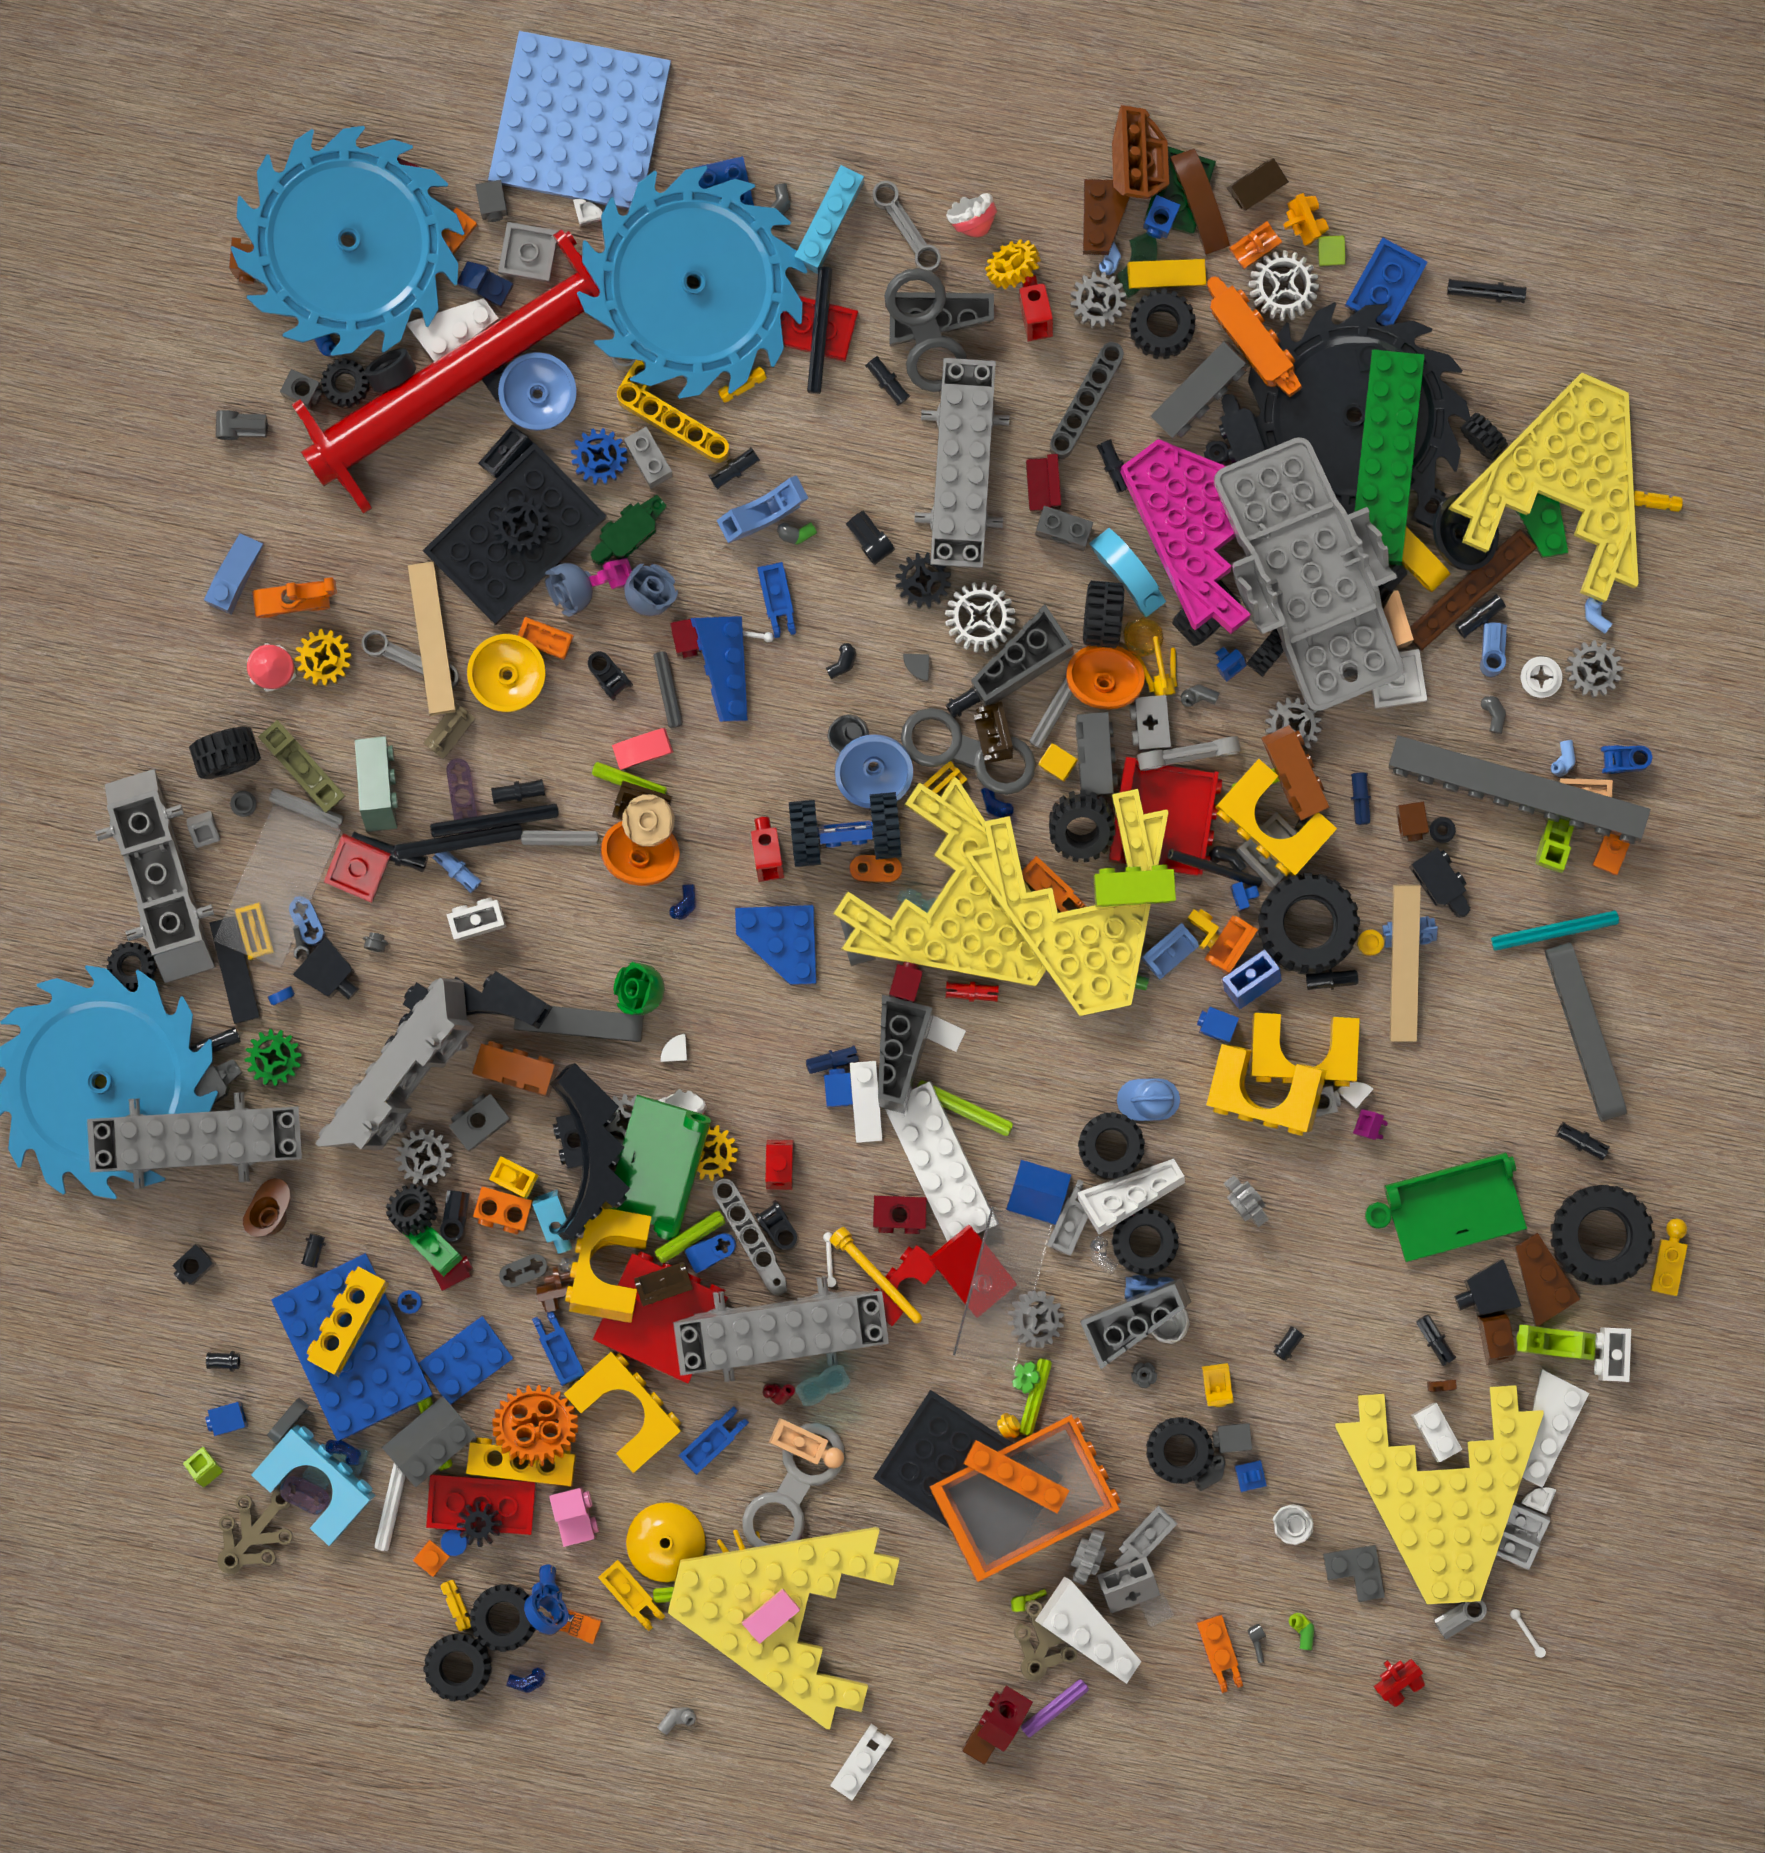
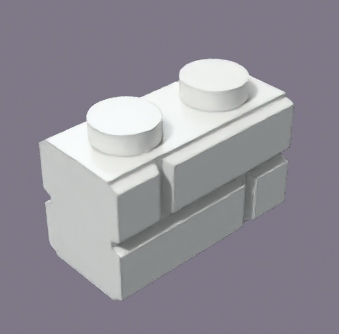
(1436, 1432)

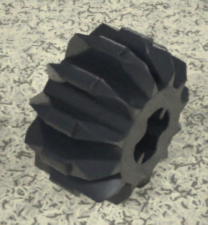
(485, 1530)

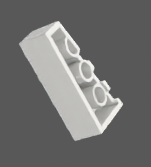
(1083, 1627)

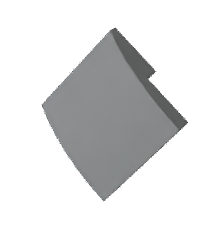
(1276, 828)
(1522, 1535)

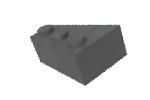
(1095, 753)

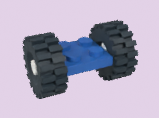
(883, 825)

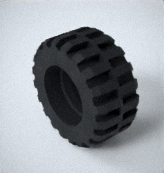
(1313, 888)
(1637, 1227)

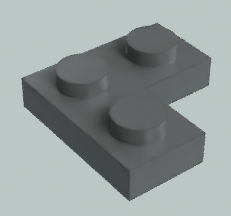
(1362, 1565)

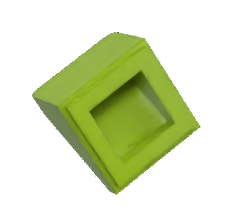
(1331, 250)
(203, 1467)

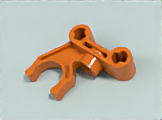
(307, 597)

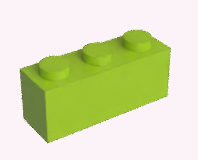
(1134, 886)

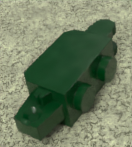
(629, 531)

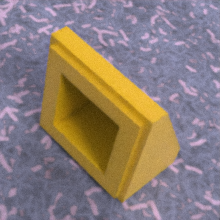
(1057, 762)

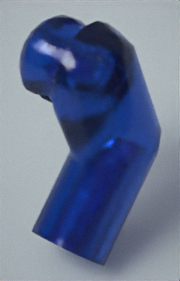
(995, 807)
(528, 1683)

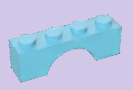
(828, 218)

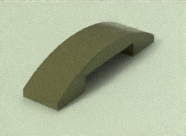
(301, 766)

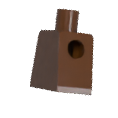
(1496, 1338)

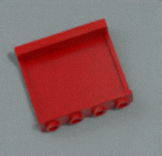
(1190, 808)
(651, 1332)

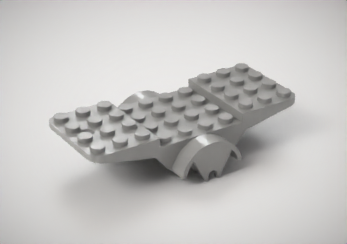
(1310, 572)

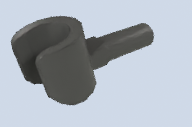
(299, 942)
(1255, 1634)

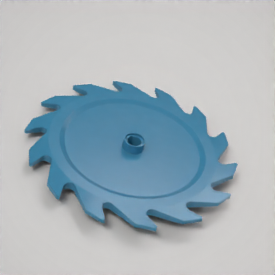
(355, 195)
(647, 292)
(90, 1035)

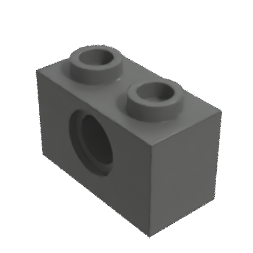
(1064, 528)
(494, 1116)

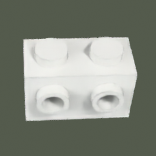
(476, 920)
(1614, 1354)

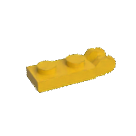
(629, 1593)

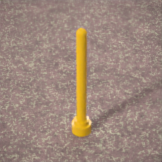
(843, 1240)

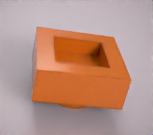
(431, 1558)

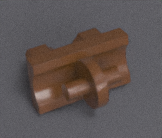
(554, 1287)

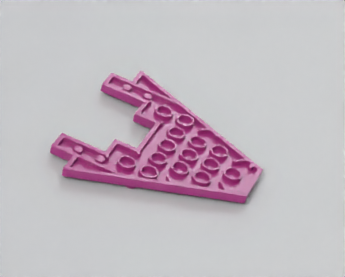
(1187, 528)

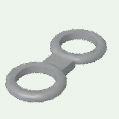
(792, 1489)

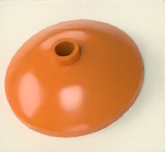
(1107, 667)
(621, 853)

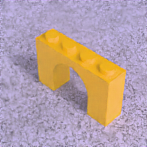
(1288, 853)
(1269, 1062)
(1230, 1094)
(588, 1292)
(658, 1426)

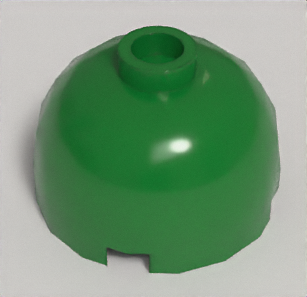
(638, 989)

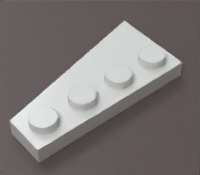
(1561, 1407)

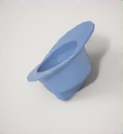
(1148, 1099)

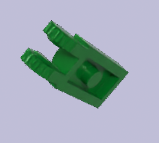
(435, 1250)

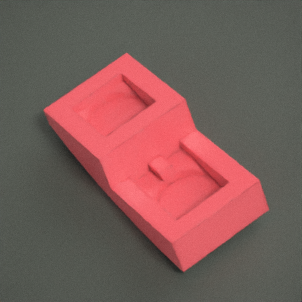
(642, 748)

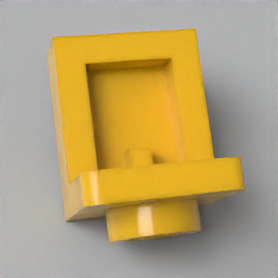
(1203, 921)
(1217, 1385)

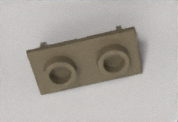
(449, 731)

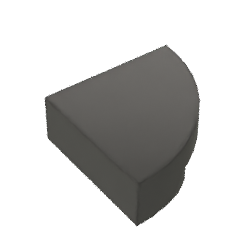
(917, 665)

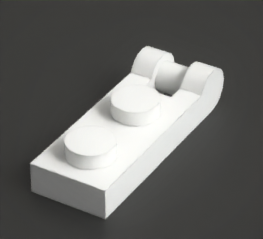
(860, 1763)

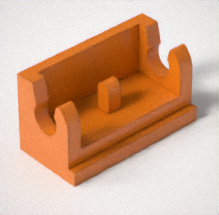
(1230, 944)

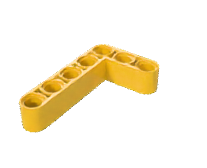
(665, 412)

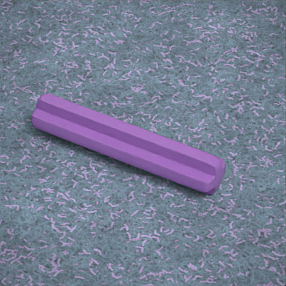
(1054, 1708)

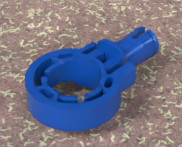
(545, 1595)

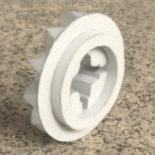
(1549, 668)

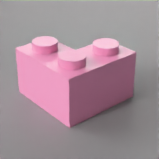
(573, 1516)

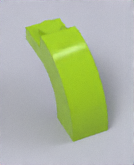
(1554, 845)
(1556, 1342)

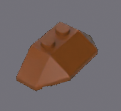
(1139, 154)

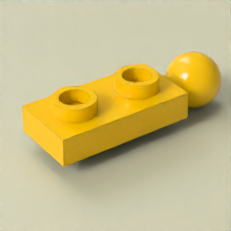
(1670, 1259)

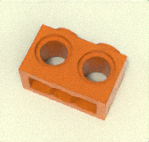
(505, 1203)

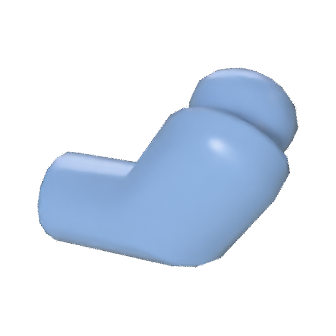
(1111, 261)
(1594, 615)
(1565, 761)

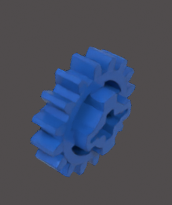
(605, 447)

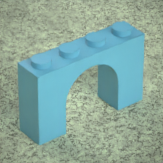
(348, 1495)

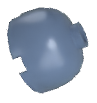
(570, 587)
(650, 590)

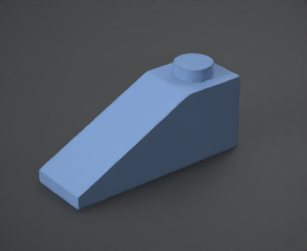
(233, 574)

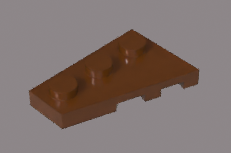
(1101, 216)
(1544, 1280)

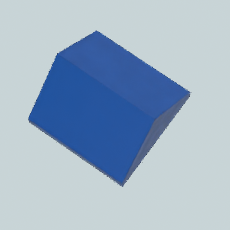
(1038, 1192)

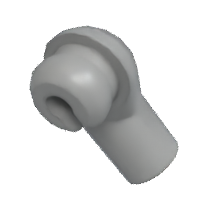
(677, 1716)

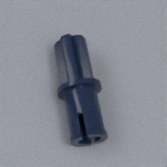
(1360, 798)
(832, 1060)

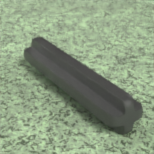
(667, 689)

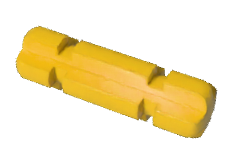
(757, 376)
(1658, 501)
(456, 1605)

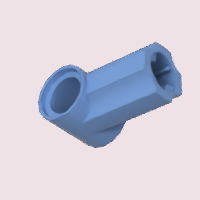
(1493, 647)

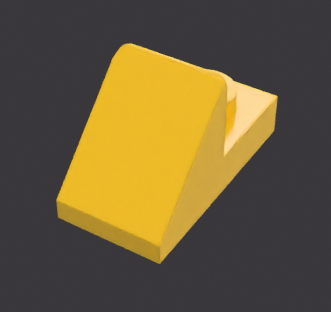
(513, 1177)

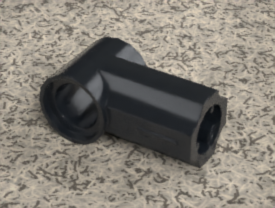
(873, 542)
(455, 1213)

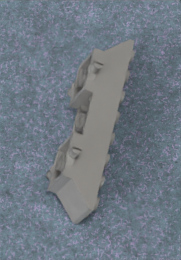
(962, 463)
(157, 876)
(422, 1042)
(193, 1139)
(780, 1330)

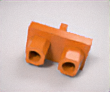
(1255, 245)

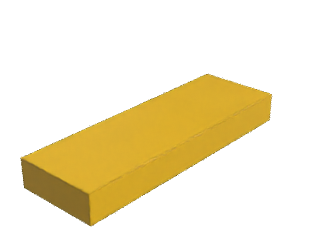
(1166, 273)

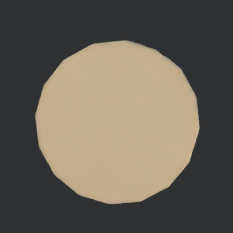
(648, 820)

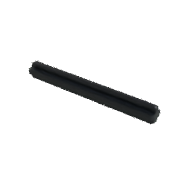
(819, 330)
(494, 820)
(458, 841)

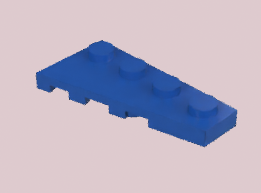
(724, 659)

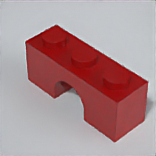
(915, 1265)

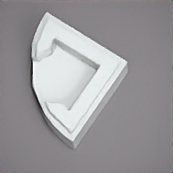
(587, 212)
(675, 1049)
(1355, 1093)
(1539, 1499)

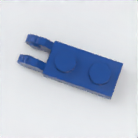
(776, 596)
(559, 1351)
(711, 1442)

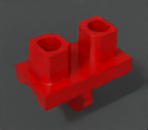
(1397, 1678)

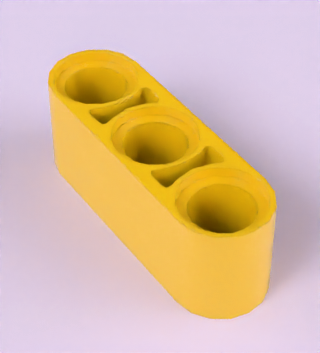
(1423, 563)

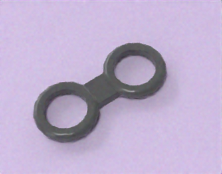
(923, 324)
(965, 752)

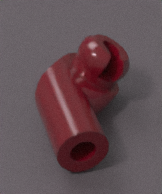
(778, 1394)

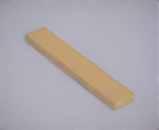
(431, 638)
(1405, 962)

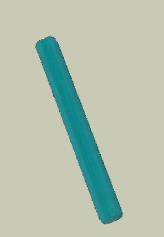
(1555, 930)

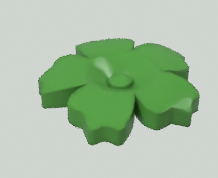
(1026, 1377)

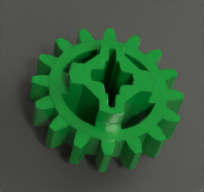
(276, 1045)

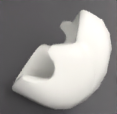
(1173, 1329)
(1293, 1524)

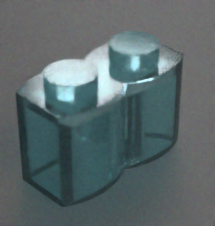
(816, 1388)

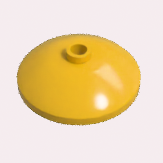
(500, 655)
(660, 1522)

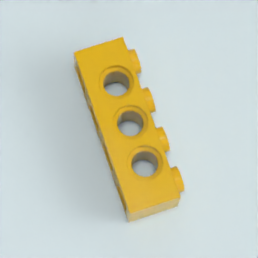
(348, 1336)
(479, 1465)

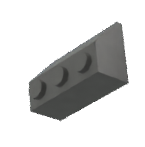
(429, 1441)

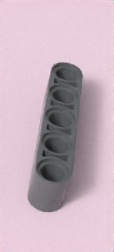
(1090, 388)
(588, 1024)

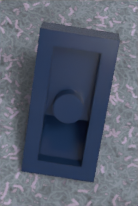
(484, 283)

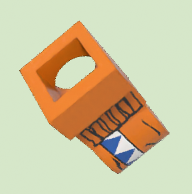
(582, 1626)

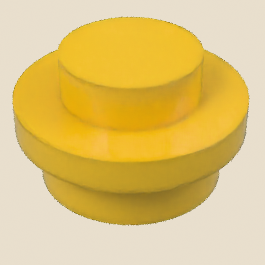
(1008, 1425)

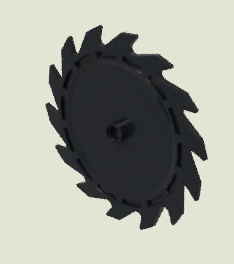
(1335, 386)

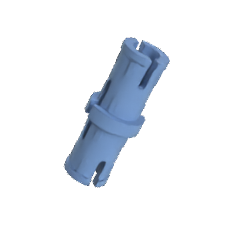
(457, 870)

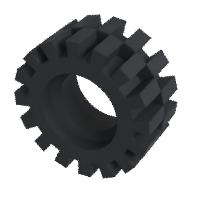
(345, 367)
(1484, 436)
(1266, 654)
(124, 951)
(403, 1201)

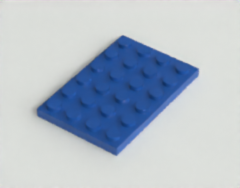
(382, 1369)

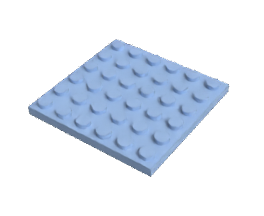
(578, 119)

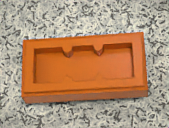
(546, 638)
(1611, 854)

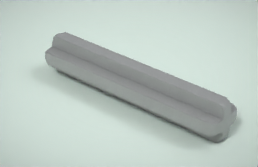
(1051, 715)
(305, 808)
(565, 838)

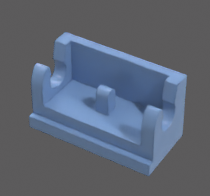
(1170, 951)

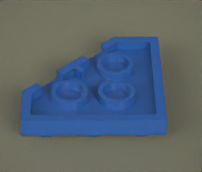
(782, 939)

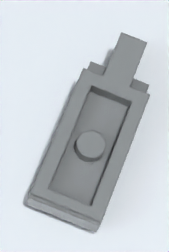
(1145, 1537)

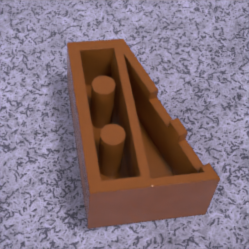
(1295, 772)
(515, 1069)

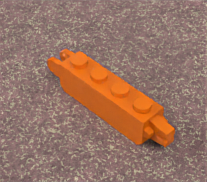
(1252, 338)

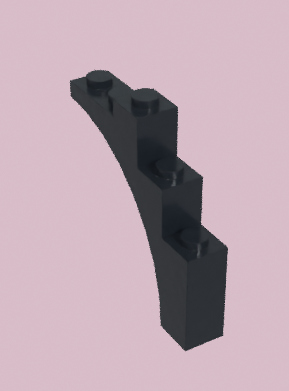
(498, 997)
(599, 1184)

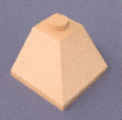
(1398, 621)

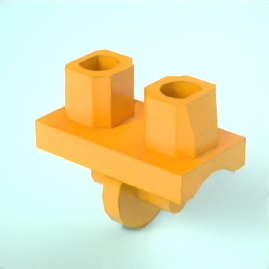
(1302, 219)

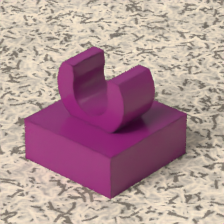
(1369, 1125)

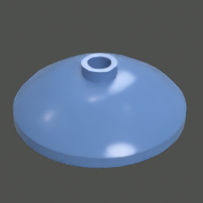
(533, 373)
(859, 779)

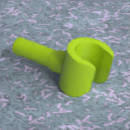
(1018, 1602)

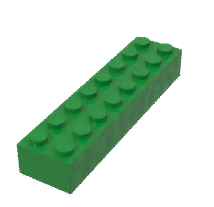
(1390, 445)

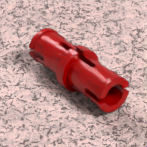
(971, 991)

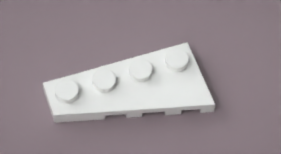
(1124, 1196)

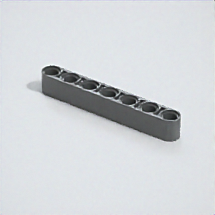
(1585, 1032)

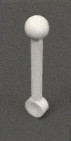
(768, 637)
(831, 1280)
(1539, 1651)

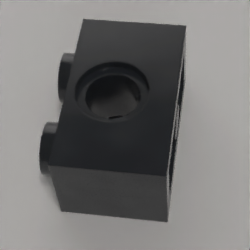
(563, 1129)

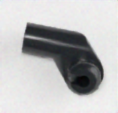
(845, 662)
(1227, 854)

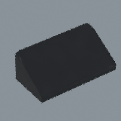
(505, 451)

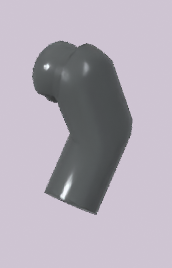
(1497, 712)

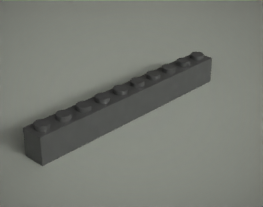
(1519, 789)

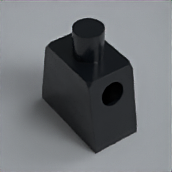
(327, 971)
(1489, 1290)

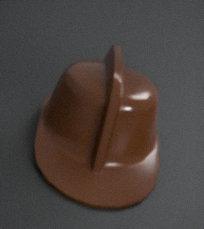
(268, 1209)

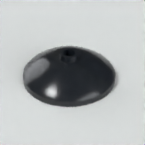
(1450, 546)

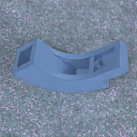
(764, 511)

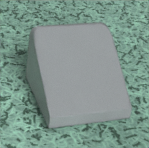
(203, 829)

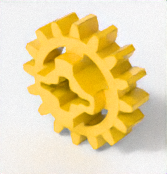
(1012, 264)
(334, 661)
(719, 1160)

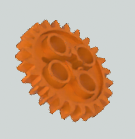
(539, 1445)

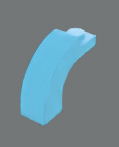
(1129, 571)

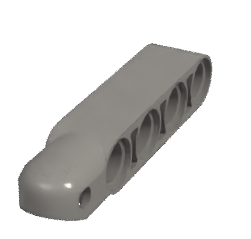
(772, 1271)

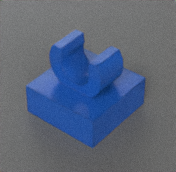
(1229, 663)
(1242, 895)
(1250, 1476)

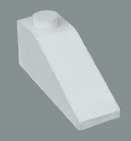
(865, 1101)

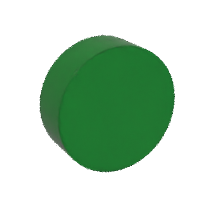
(1378, 1215)

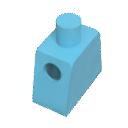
(550, 1209)

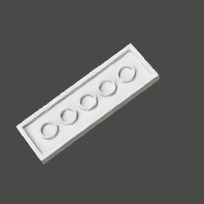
(940, 1163)

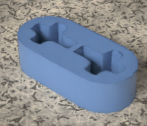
(315, 922)

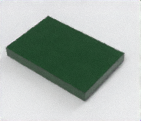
(1174, 192)

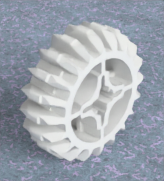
(1291, 293)
(971, 608)

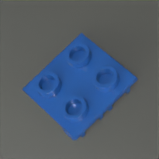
(725, 171)

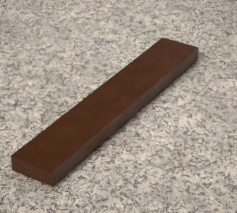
(1471, 589)

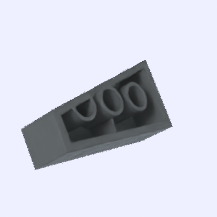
(959, 312)
(1200, 390)
(1024, 658)
(901, 1047)
(1129, 1321)

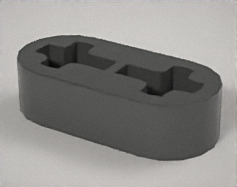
(526, 1276)
(288, 1420)

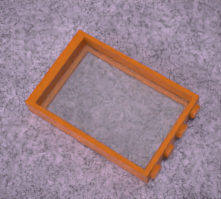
(1003, 1526)

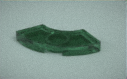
(1142, 249)

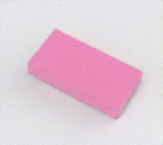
(771, 1616)

